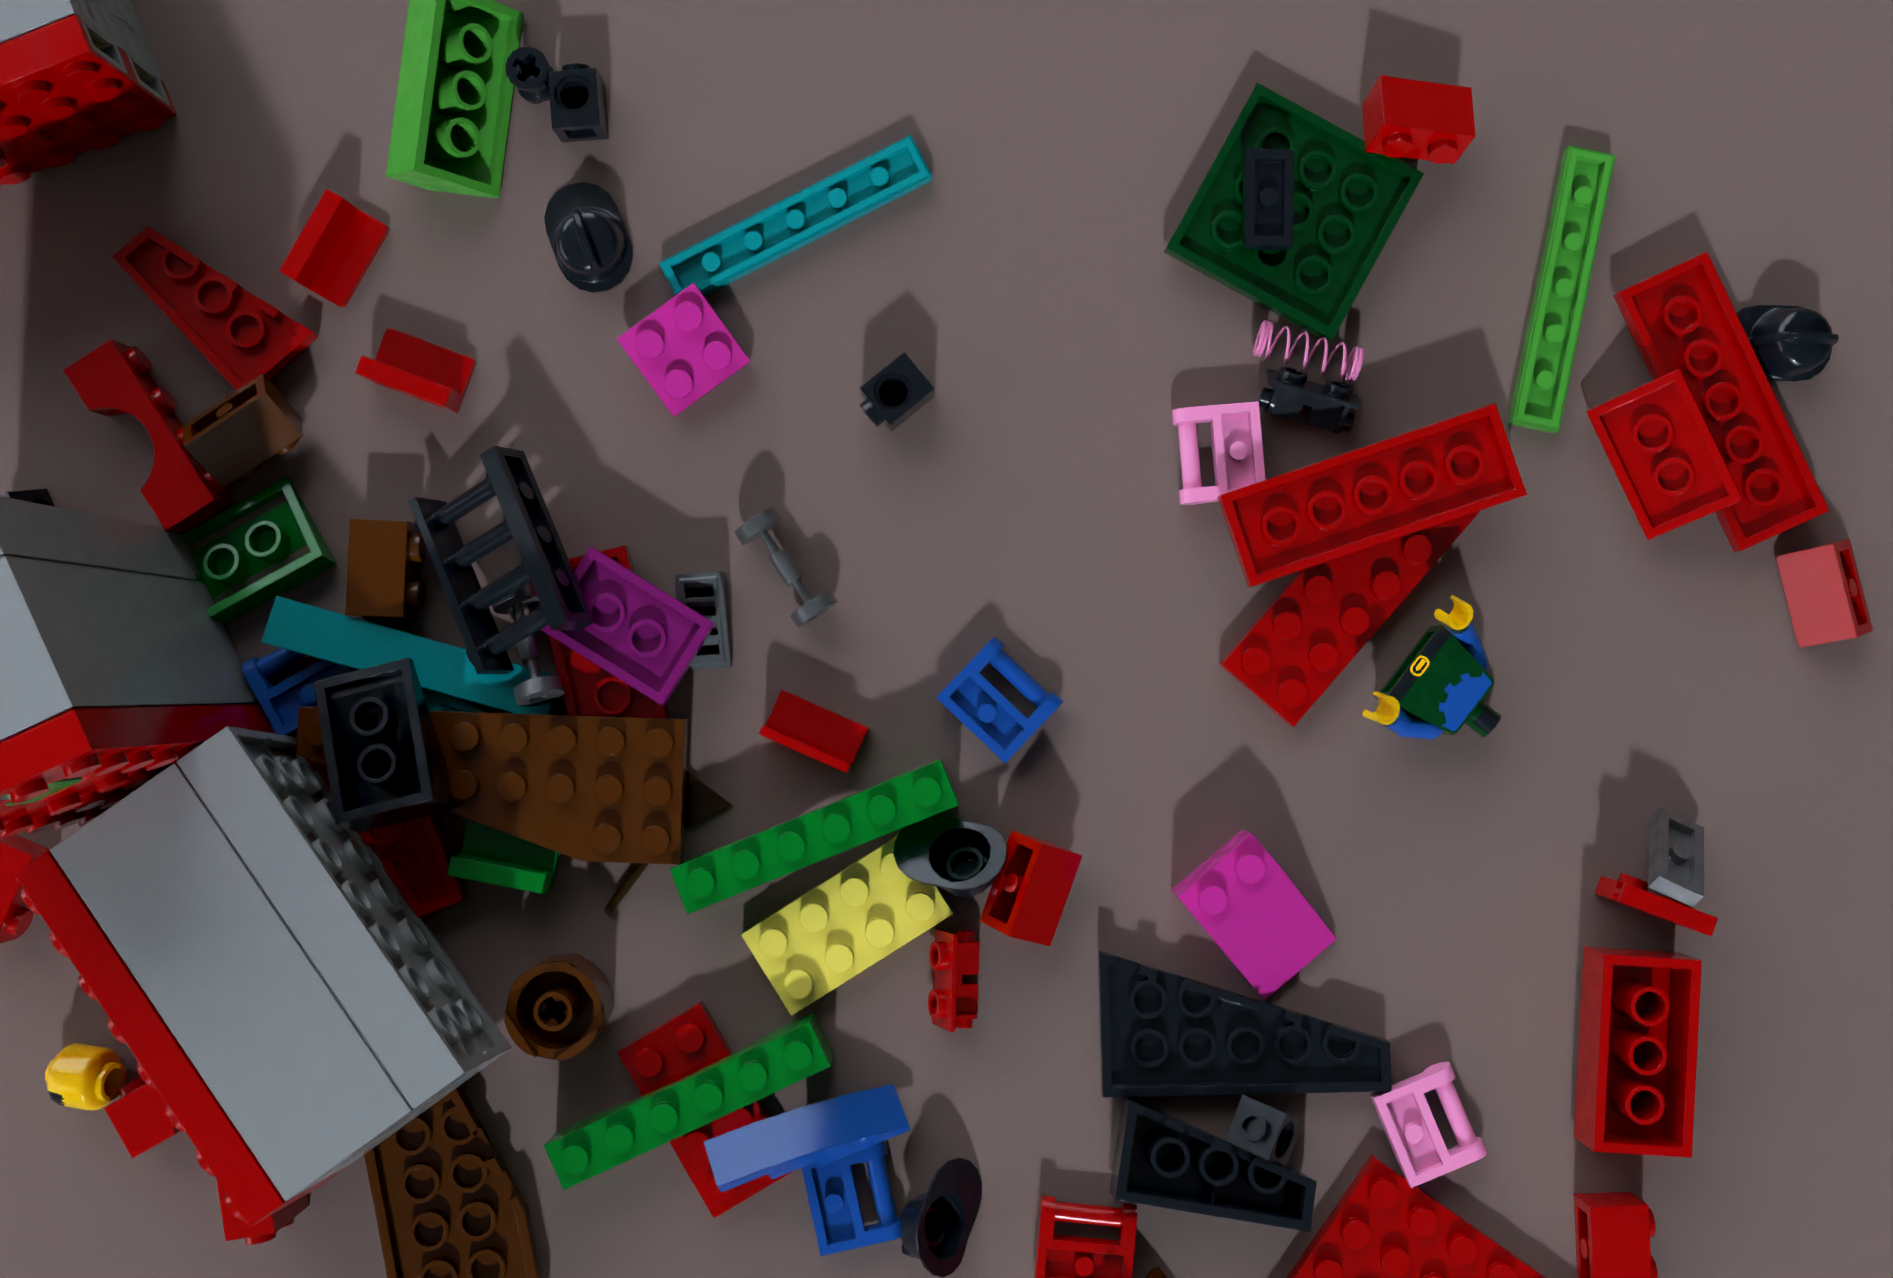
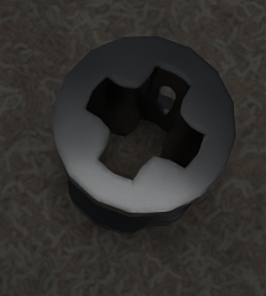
(530, 62)

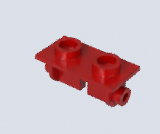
(950, 1000)

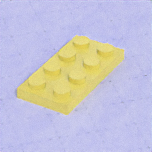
(843, 927)

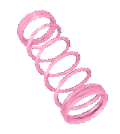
(1353, 362)

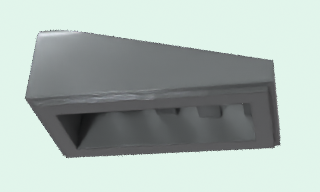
(717, 580)

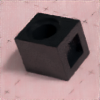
(582, 123)
(900, 372)
(1264, 1130)

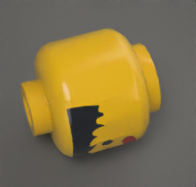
(85, 1076)

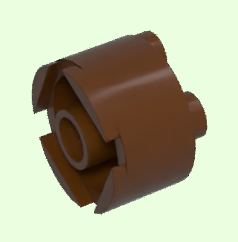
(562, 1034)

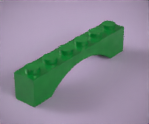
(814, 836)
(689, 1103)

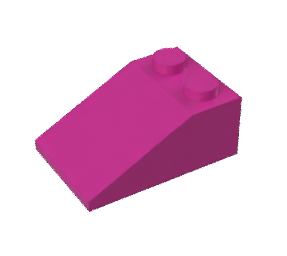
(1254, 913)

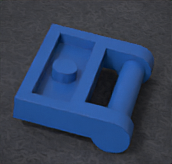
(283, 700)
(988, 711)
(837, 1204)

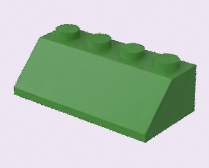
(454, 96)

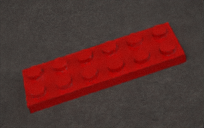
(1690, 324)
(1371, 495)
(1330, 617)

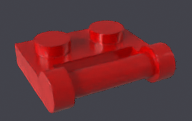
(1084, 1256)

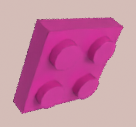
(683, 349)

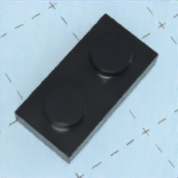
(1268, 199)

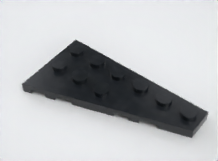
(1197, 1039)

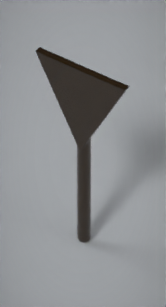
(699, 804)

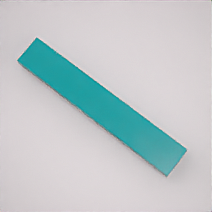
(799, 219)
(367, 644)

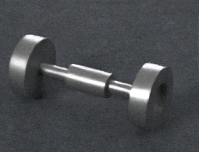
(758, 527)
(537, 689)

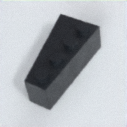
(1194, 1171)

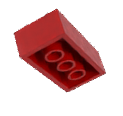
(1637, 1051)

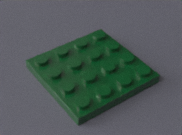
(1340, 222)

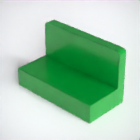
(503, 860)

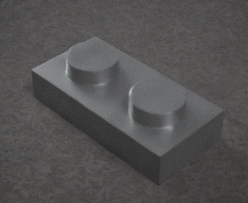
(1676, 857)

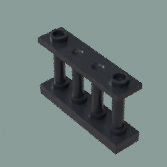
(542, 561)

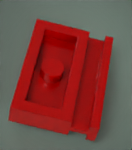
(1634, 893)

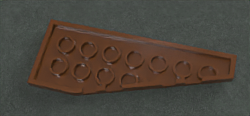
(561, 780)
(449, 1200)

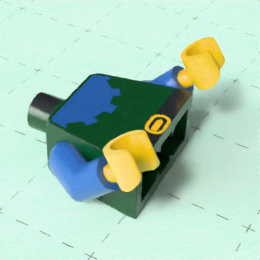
(1440, 682)

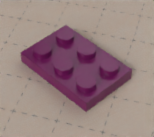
(636, 628)

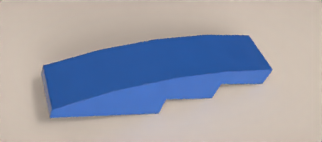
(806, 1135)

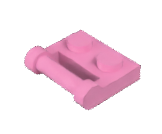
(1235, 449)
(1415, 1132)

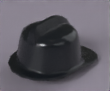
(588, 237)
(1788, 340)
(951, 854)
(940, 1221)

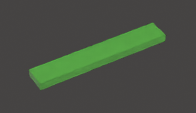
(1561, 289)

